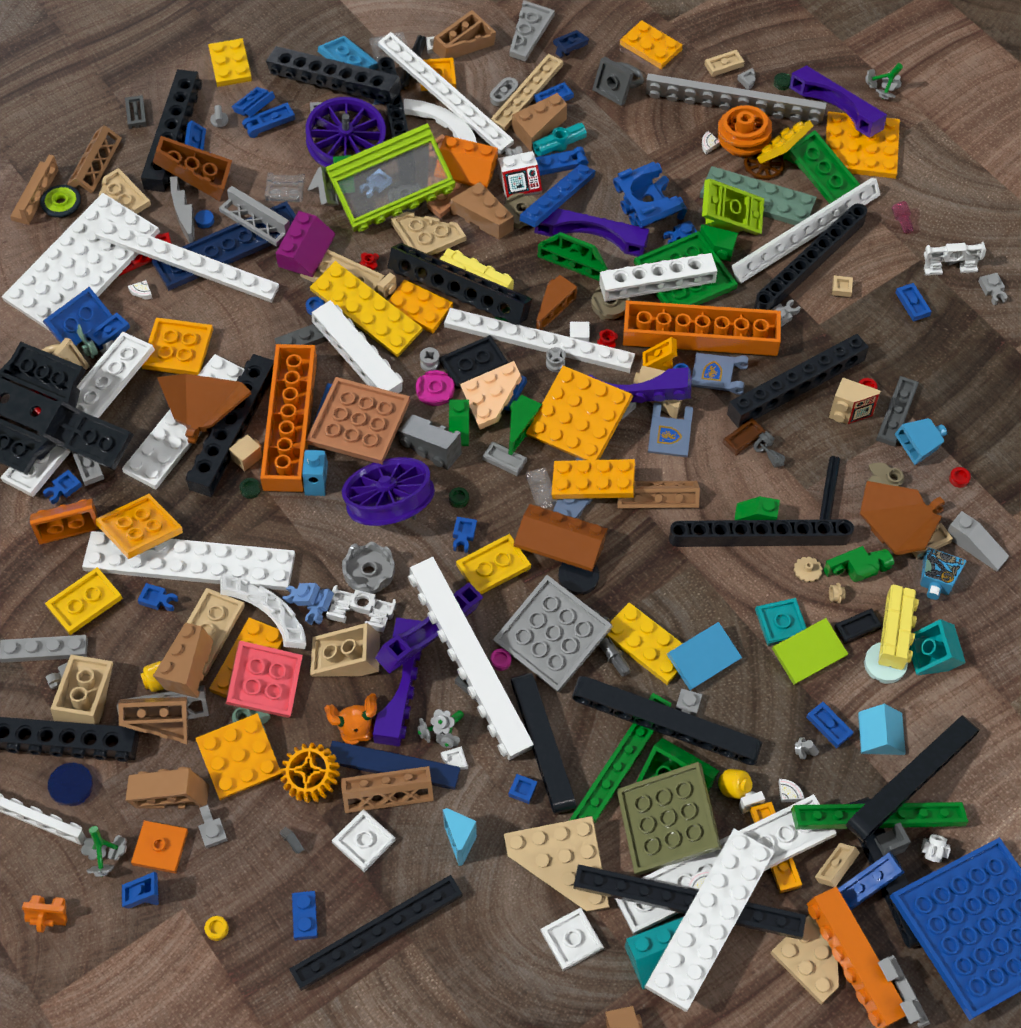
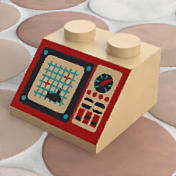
(853, 402)

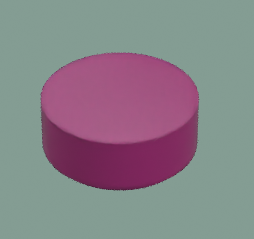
(500, 659)

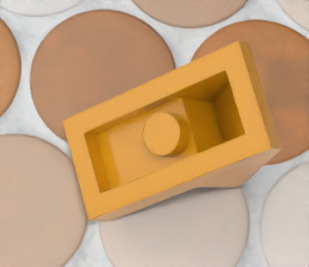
(661, 355)

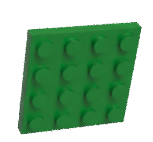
(686, 247)

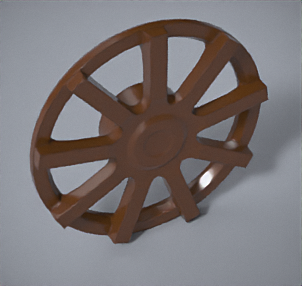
(764, 166)

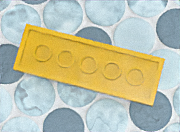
(367, 309)

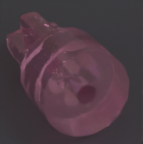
(902, 212)

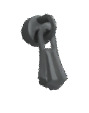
(776, 458)

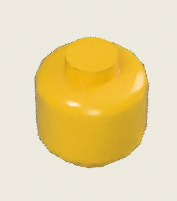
(148, 679)
(735, 783)

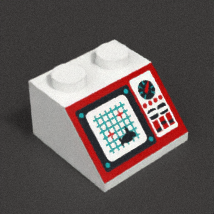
(519, 174)

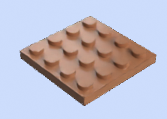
(358, 420)

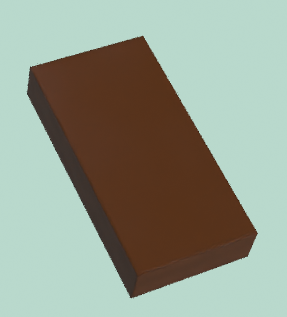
(743, 436)

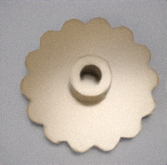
(808, 569)

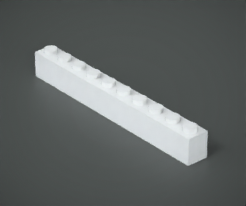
(471, 659)

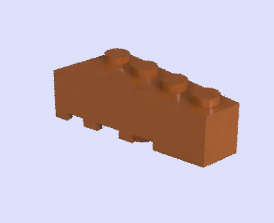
(195, 166)

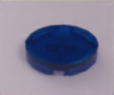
(70, 784)

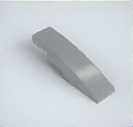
(183, 210)

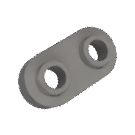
(503, 91)

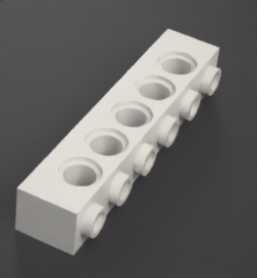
(658, 277)

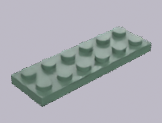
(779, 202)

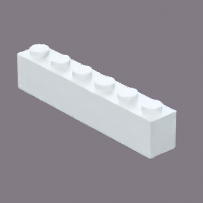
(355, 348)

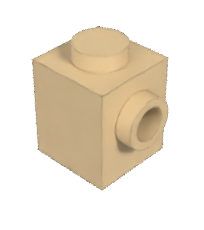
(246, 452)

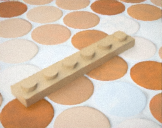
(525, 93)

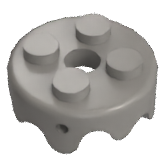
(368, 555)

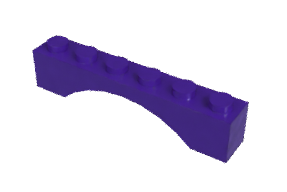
(864, 116)
(627, 237)
(670, 385)
(409, 643)
(390, 721)

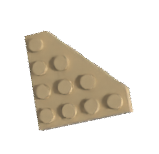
(554, 856)

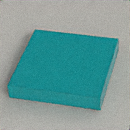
(780, 620)

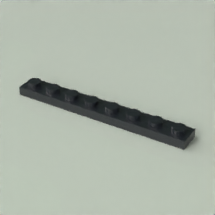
(375, 932)

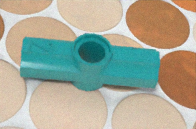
(559, 139)

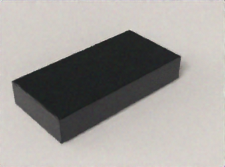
(858, 626)

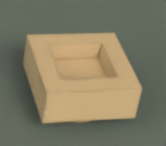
(387, 285)
(842, 286)

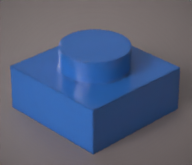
(523, 789)

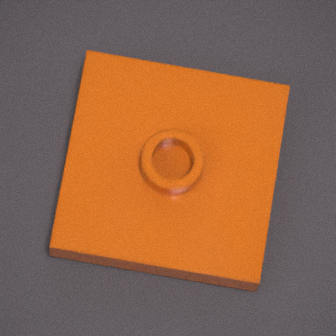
(159, 847)

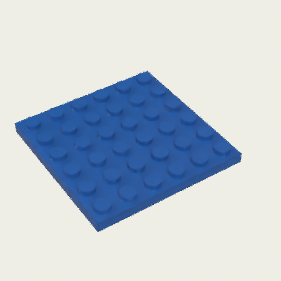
(970, 925)

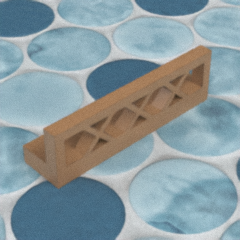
(88, 158)
(31, 197)
(662, 495)
(386, 785)

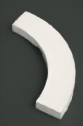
(441, 115)
(272, 605)

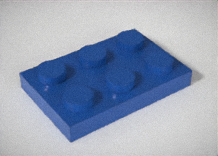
(83, 310)

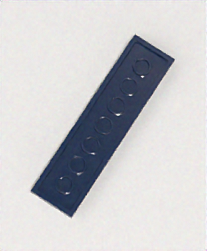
(223, 246)

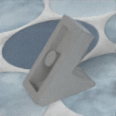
(322, 185)

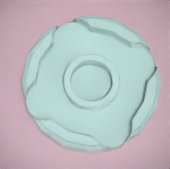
(880, 672)

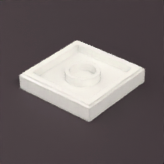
(363, 840)
(572, 939)

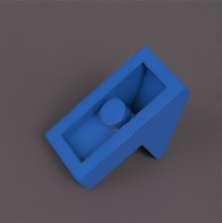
(141, 891)

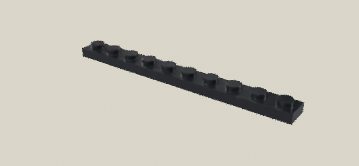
(679, 900)

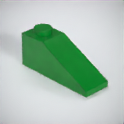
(521, 419)

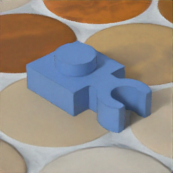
(304, 595)
(321, 604)

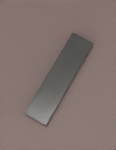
(897, 410)

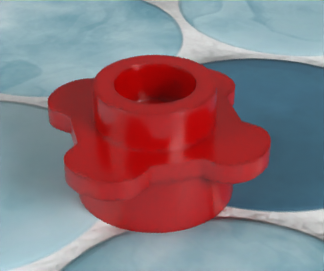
(369, 264)
(607, 334)

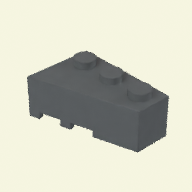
(430, 441)

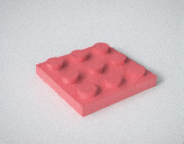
(264, 679)

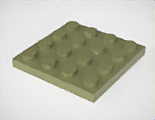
(668, 819)

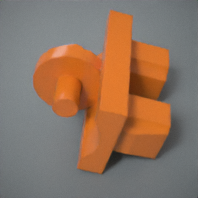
(43, 914)

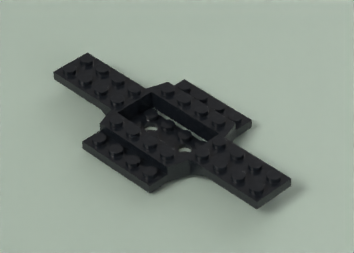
(49, 382)

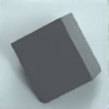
(893, 841)

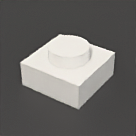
(751, 799)

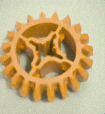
(309, 755)

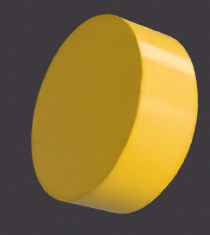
(216, 928)

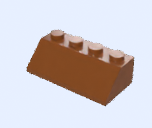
(560, 537)

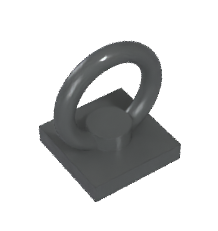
(615, 79)

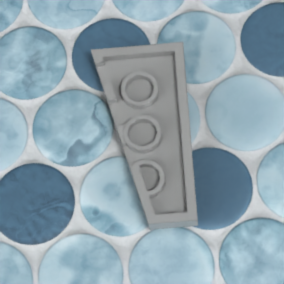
(529, 29)

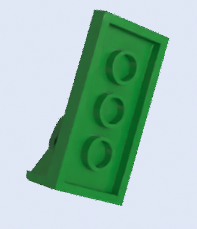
(821, 167)

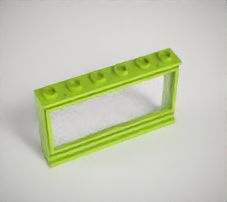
(390, 178)

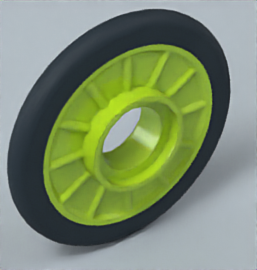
(69, 206)

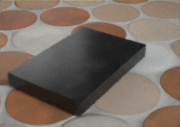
(472, 360)

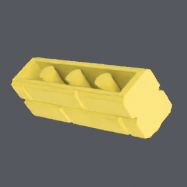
(472, 265)
(897, 627)

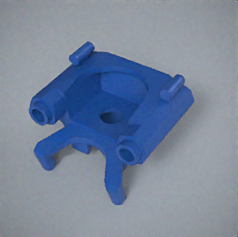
(637, 185)

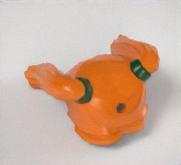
(353, 718)

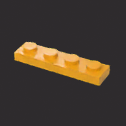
(785, 873)

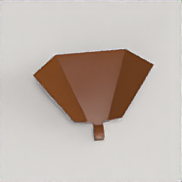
(201, 400)
(900, 516)

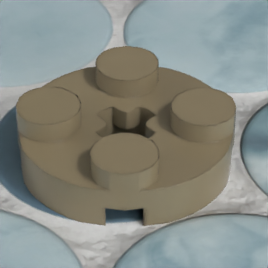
(518, 201)
(605, 310)

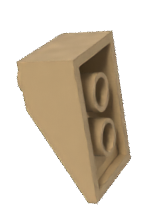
(346, 652)
(82, 690)

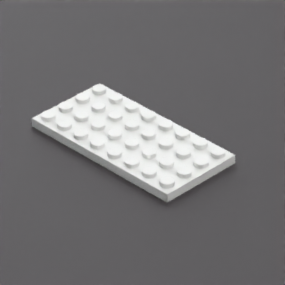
(76, 262)

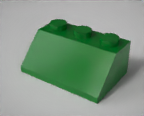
(669, 757)

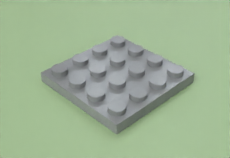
(553, 633)

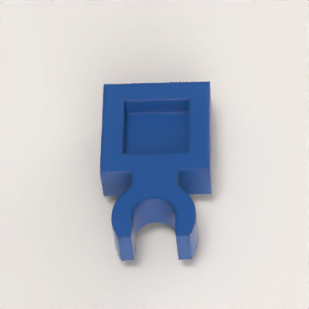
(680, 231)
(63, 485)
(464, 532)
(154, 596)

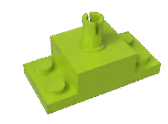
(732, 208)

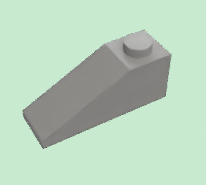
(977, 541)

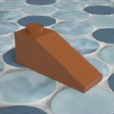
(557, 297)

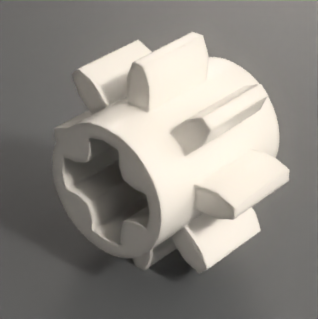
(935, 848)

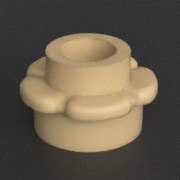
(836, 593)

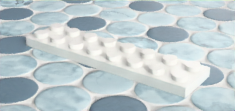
(168, 441)
(709, 920)

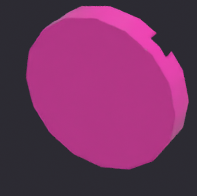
(435, 388)

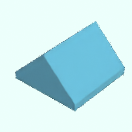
(881, 731)
(460, 832)

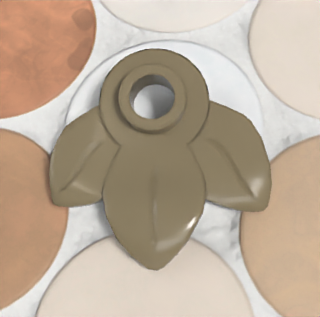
(882, 474)

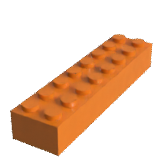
(703, 327)
(288, 417)

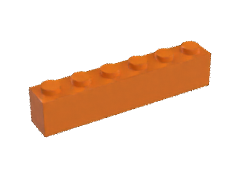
(856, 958)

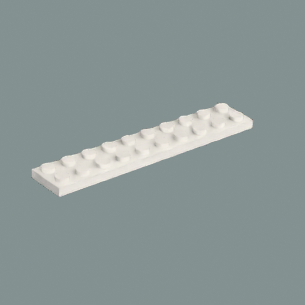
(96, 394)
(194, 562)
(773, 832)

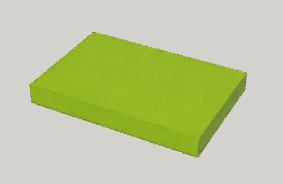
(809, 651)

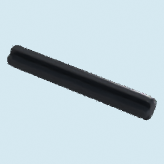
(417, 49)
(830, 487)

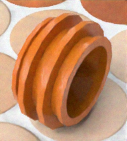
(744, 130)

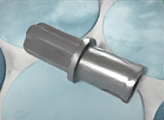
(615, 656)

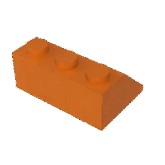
(469, 160)
(64, 521)

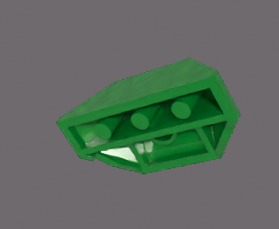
(573, 255)

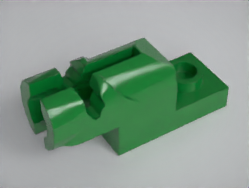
(859, 563)

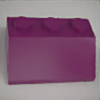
(304, 244)

